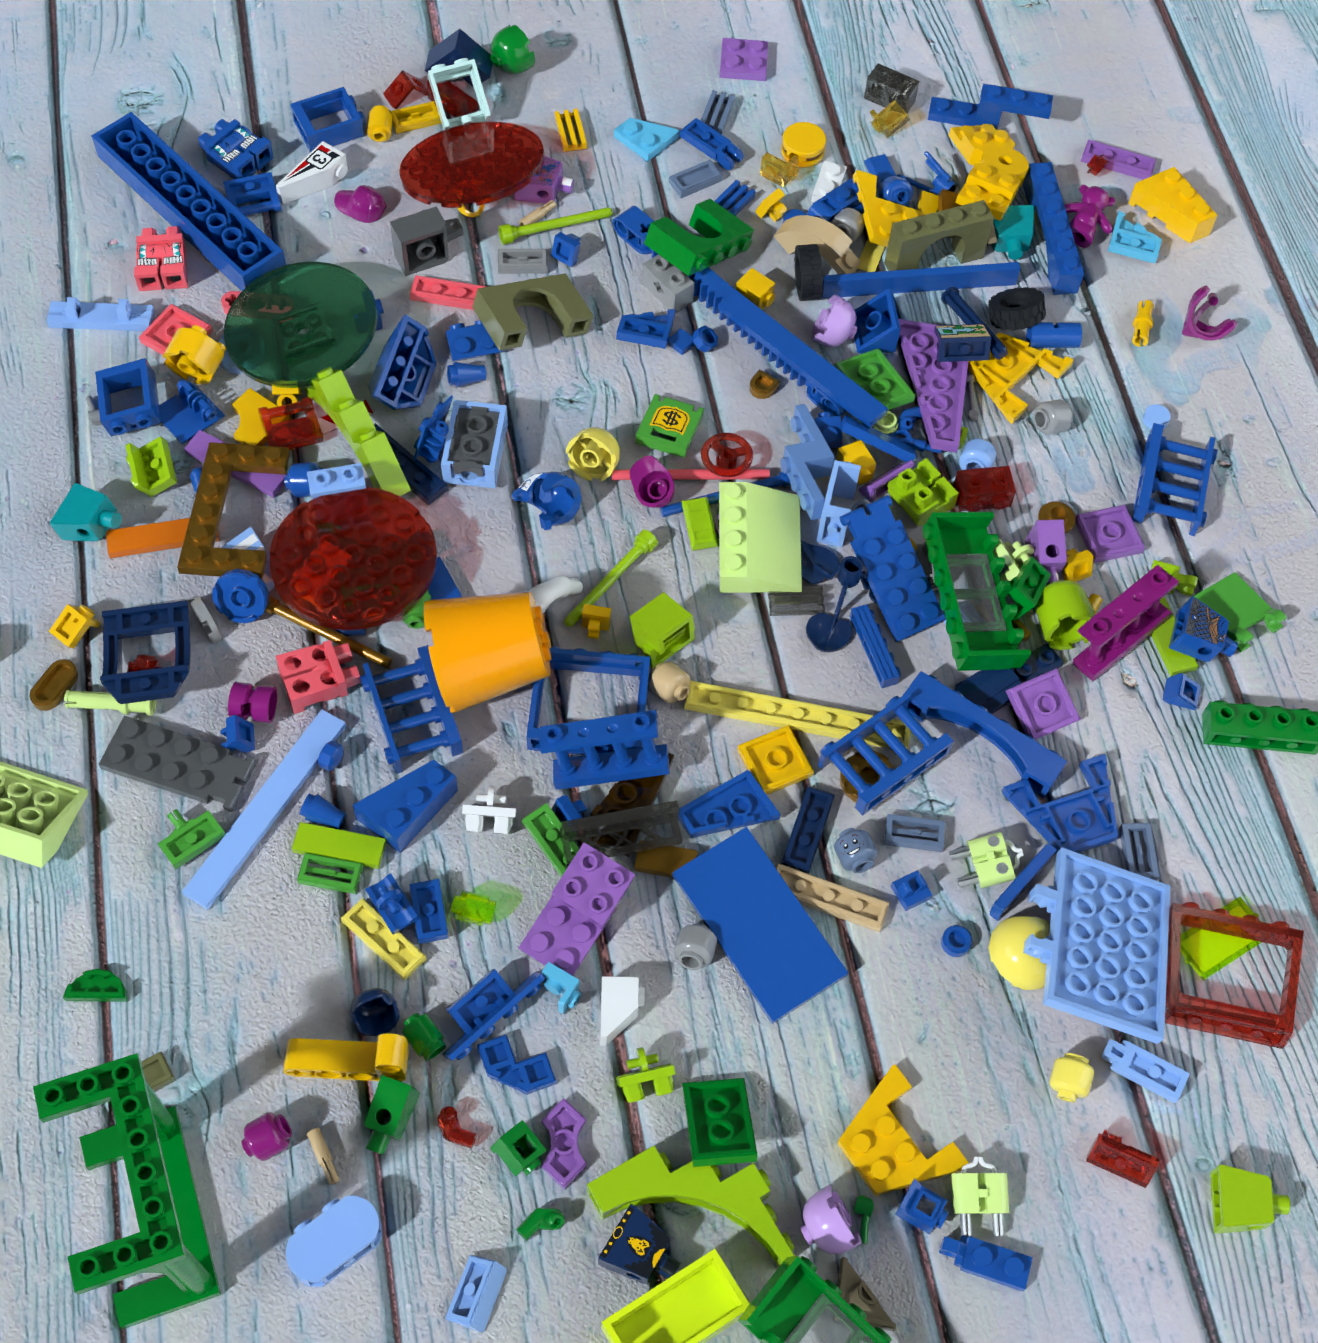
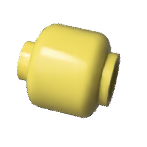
(1071, 1077)

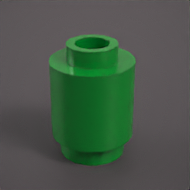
(423, 1036)

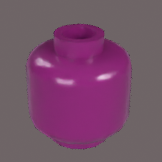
(266, 1136)

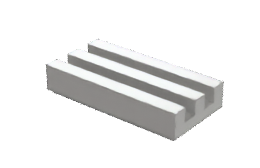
(522, 264)

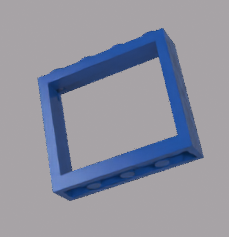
(596, 662)

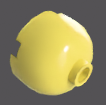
(593, 453)

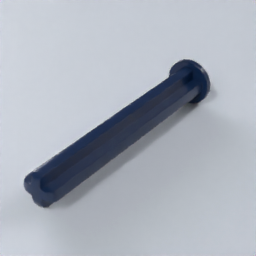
(968, 316)

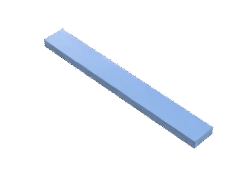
(262, 811)

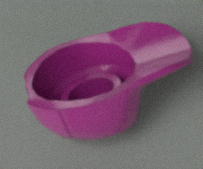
(362, 204)
(652, 482)

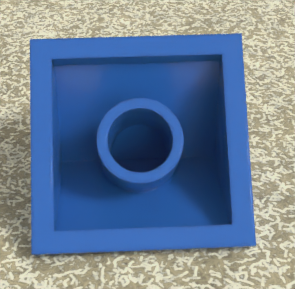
(877, 324)

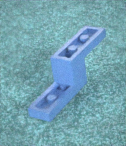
(807, 461)

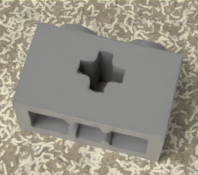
(668, 283)

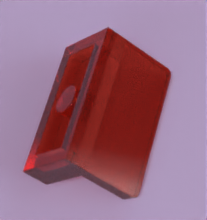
(454, 99)

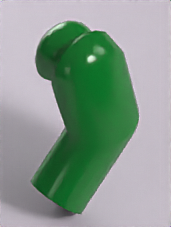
(541, 1219)

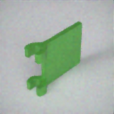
(1241, 608)

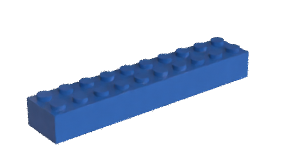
(187, 201)

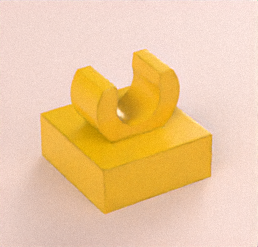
(772, 206)
(284, 393)
(1078, 565)
(596, 619)

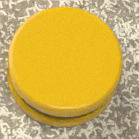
(805, 142)

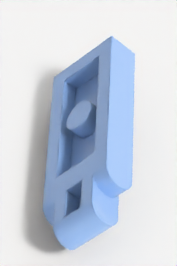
(1146, 1069)

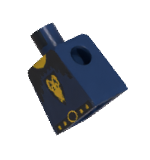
(638, 1249)

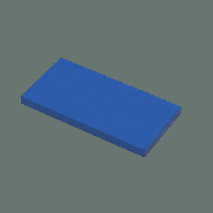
(760, 925)

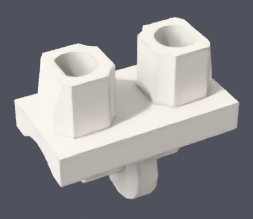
(476, 814)

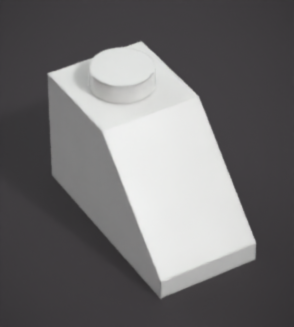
(619, 1005)

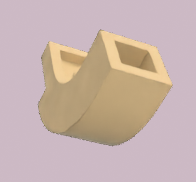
(830, 239)

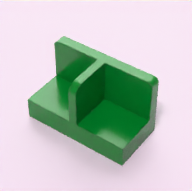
(1028, 585)

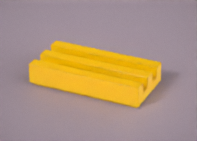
(415, 117)
(568, 117)

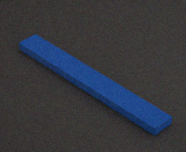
(920, 279)
(803, 359)

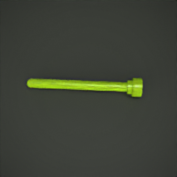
(509, 233)
(644, 543)

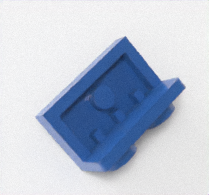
(469, 342)

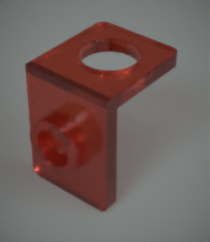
(402, 87)

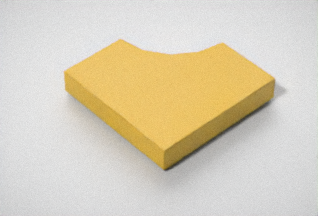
(250, 426)

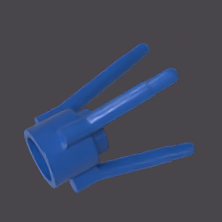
(942, 181)

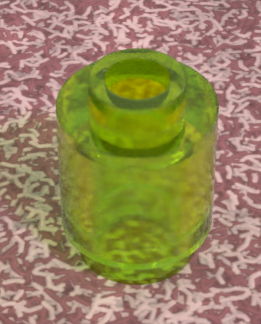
(473, 908)

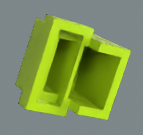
(662, 628)

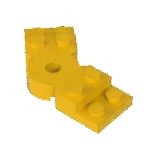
(996, 169)

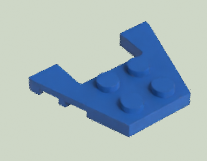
(1074, 821)

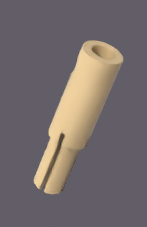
(538, 213)
(323, 1155)

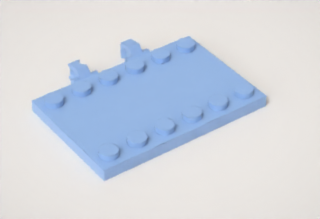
(1105, 945)

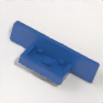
(484, 1005)

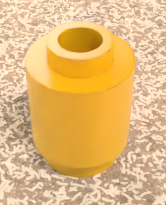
(379, 124)

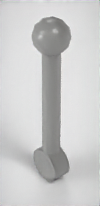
(973, 414)

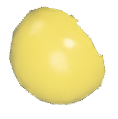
(1007, 953)

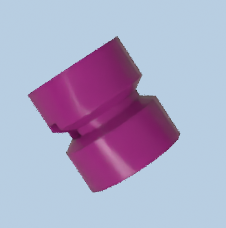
(248, 701)

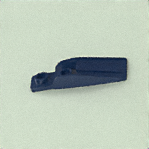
(990, 686)

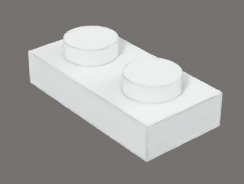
(830, 177)

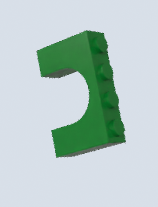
(692, 254)

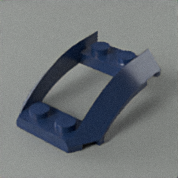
(139, 622)

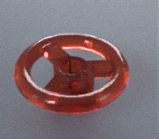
(727, 457)

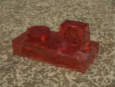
(1122, 1160)

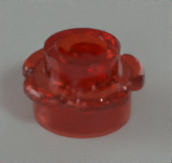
(1096, 164)

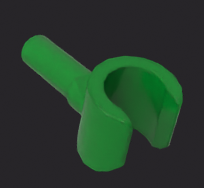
(864, 1207)

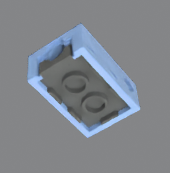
(474, 444)

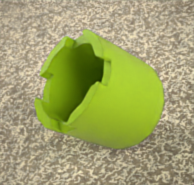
(1062, 612)

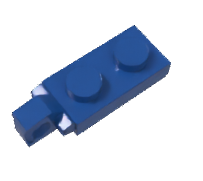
(988, 1261)

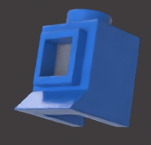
(922, 1208)

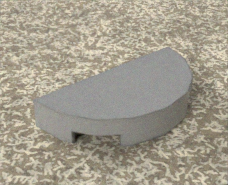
(204, 618)

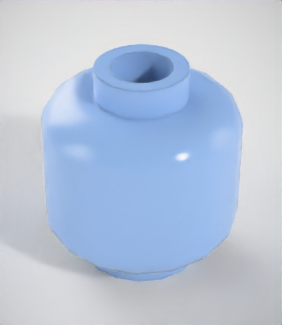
(977, 454)

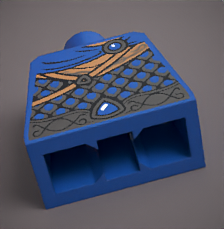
(1201, 632)

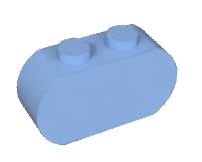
(333, 1240)

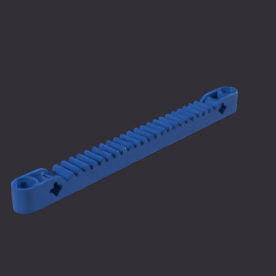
(633, 227)

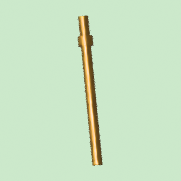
(328, 633)

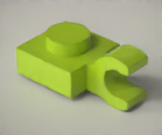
(1186, 582)

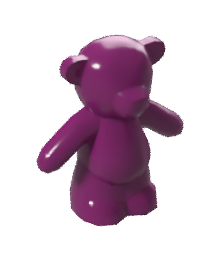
(1088, 214)

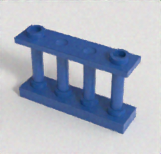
(1149, 483)
(439, 713)
(608, 766)
(890, 779)

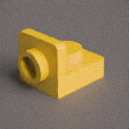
(73, 624)

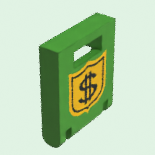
(672, 419)

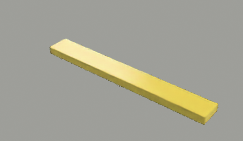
(783, 712)

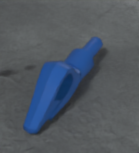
(918, 444)

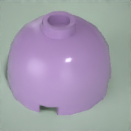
(835, 323)
(829, 1223)

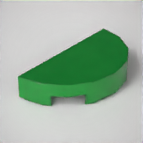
(96, 986)

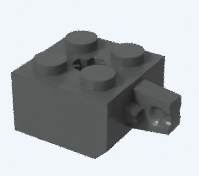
(423, 239)

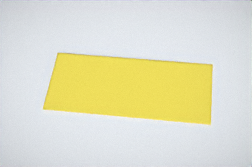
(870, 256)

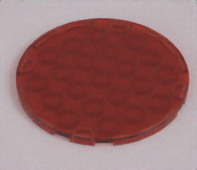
(472, 164)
(353, 559)

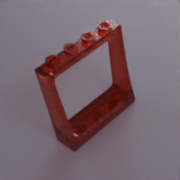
(1226, 1018)

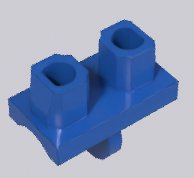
(392, 904)

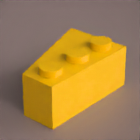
(1174, 203)

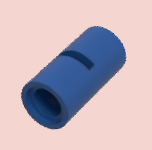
(1054, 336)

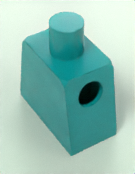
(1014, 231)
(85, 515)

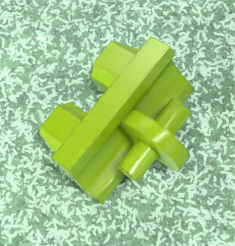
(659, 1075)

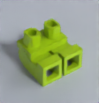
(922, 492)

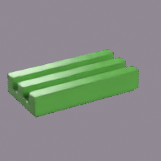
(327, 883)

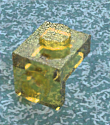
(889, 119)
(779, 170)

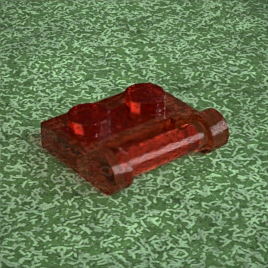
(294, 432)

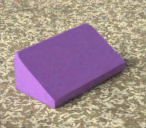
(878, 486)

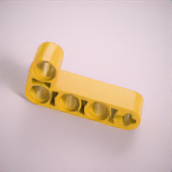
(348, 1058)

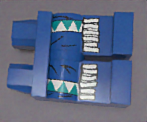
(235, 148)

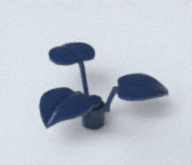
(824, 631)

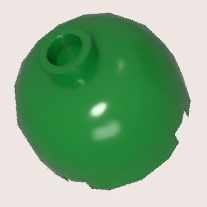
(511, 50)

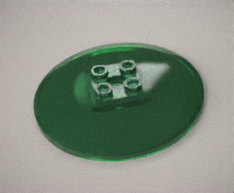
(302, 295)

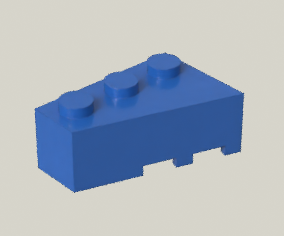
(407, 804)

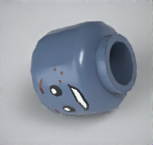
(855, 850)

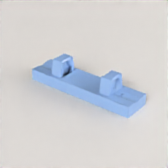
(100, 315)

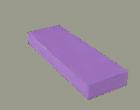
(1120, 160)

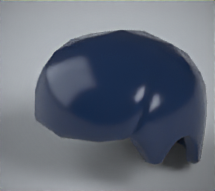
(374, 1012)

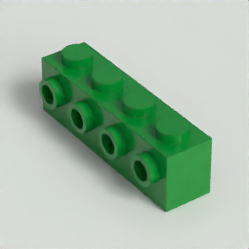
(1260, 727)

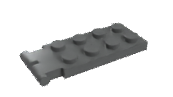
(176, 763)

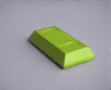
(699, 523)

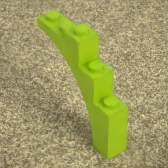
(353, 420)
(739, 1197)

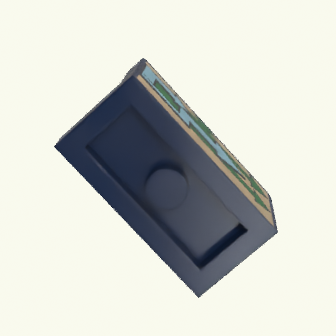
(963, 343)

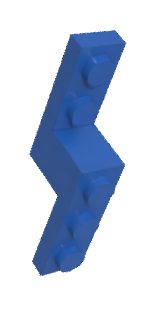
(990, 106)

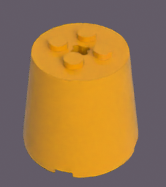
(486, 646)

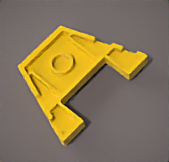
(881, 213)
(1000, 376)
(884, 1150)

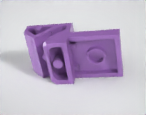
(577, 910)

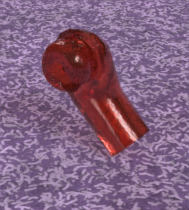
(451, 1128)

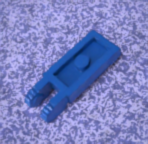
(711, 143)

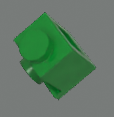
(519, 1140)

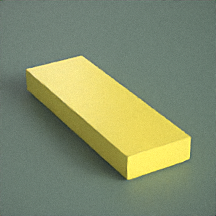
(373, 931)

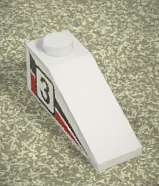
(314, 173)

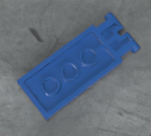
(892, 569)

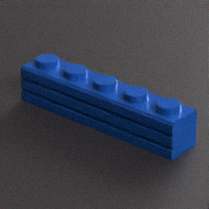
(875, 646)

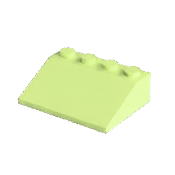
(758, 539)
(35, 814)

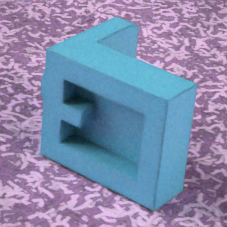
(559, 982)

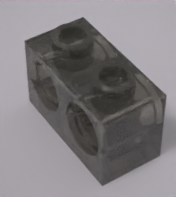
(887, 85)

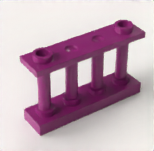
(1125, 623)

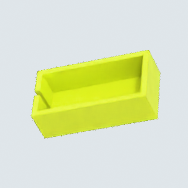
(683, 1308)

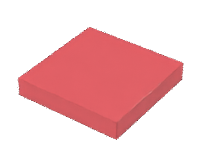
(162, 330)

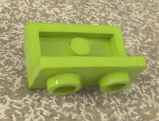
(151, 466)

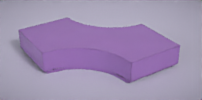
(564, 1160)

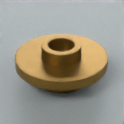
(1058, 511)

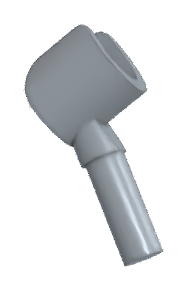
(93, 412)

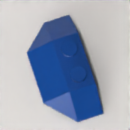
(404, 367)

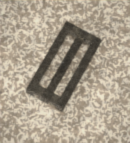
(807, 596)

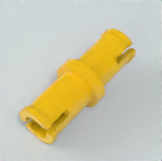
(1142, 323)

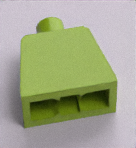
(1244, 1200)

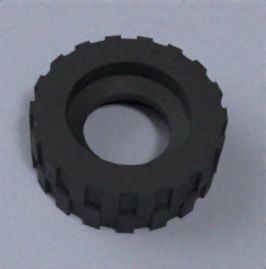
(808, 272)
(1017, 308)

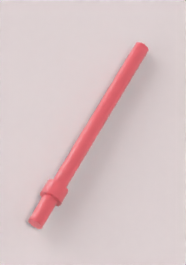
(699, 474)

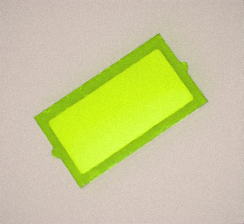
(1213, 951)

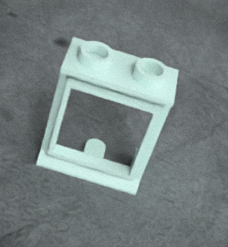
(460, 68)

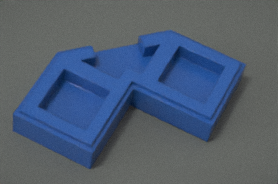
(523, 1076)

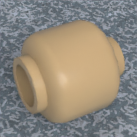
(669, 682)

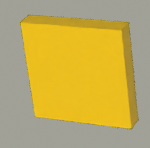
(775, 760)

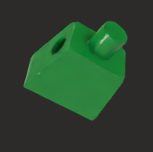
(394, 1099)

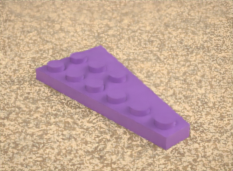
(936, 384)

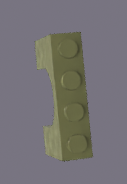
(967, 223)
(552, 294)

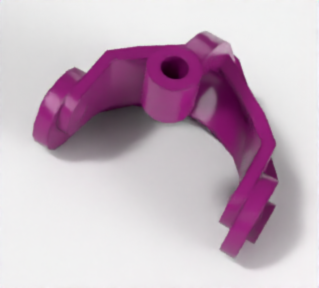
(1196, 328)

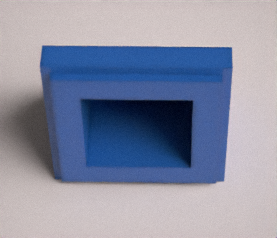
(1182, 691)

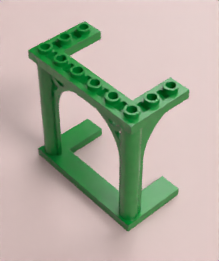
(161, 1187)

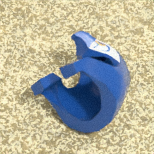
(553, 494)

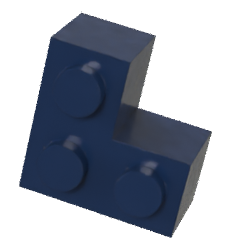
(460, 46)

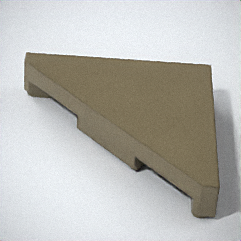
(857, 1292)

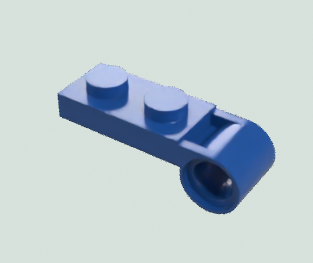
(833, 202)

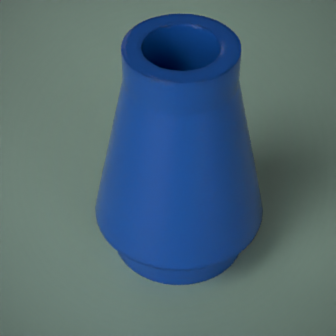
(464, 374)
(321, 811)

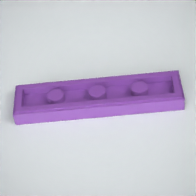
(264, 482)

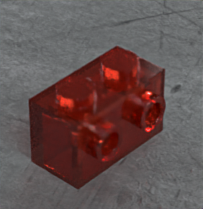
(984, 488)

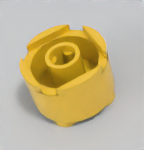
(194, 354)

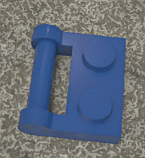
(253, 189)

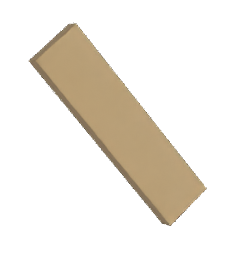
(835, 899)

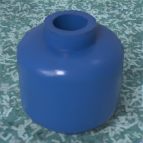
(896, 190)
(297, 478)

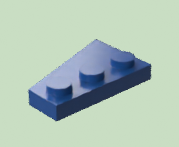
(728, 807)

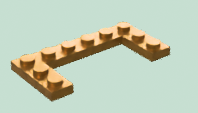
(198, 549)

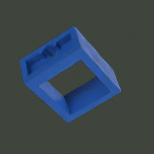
(323, 105)
(122, 378)

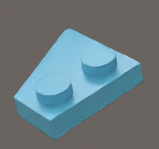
(645, 137)
(1133, 240)

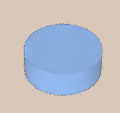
(1156, 414)

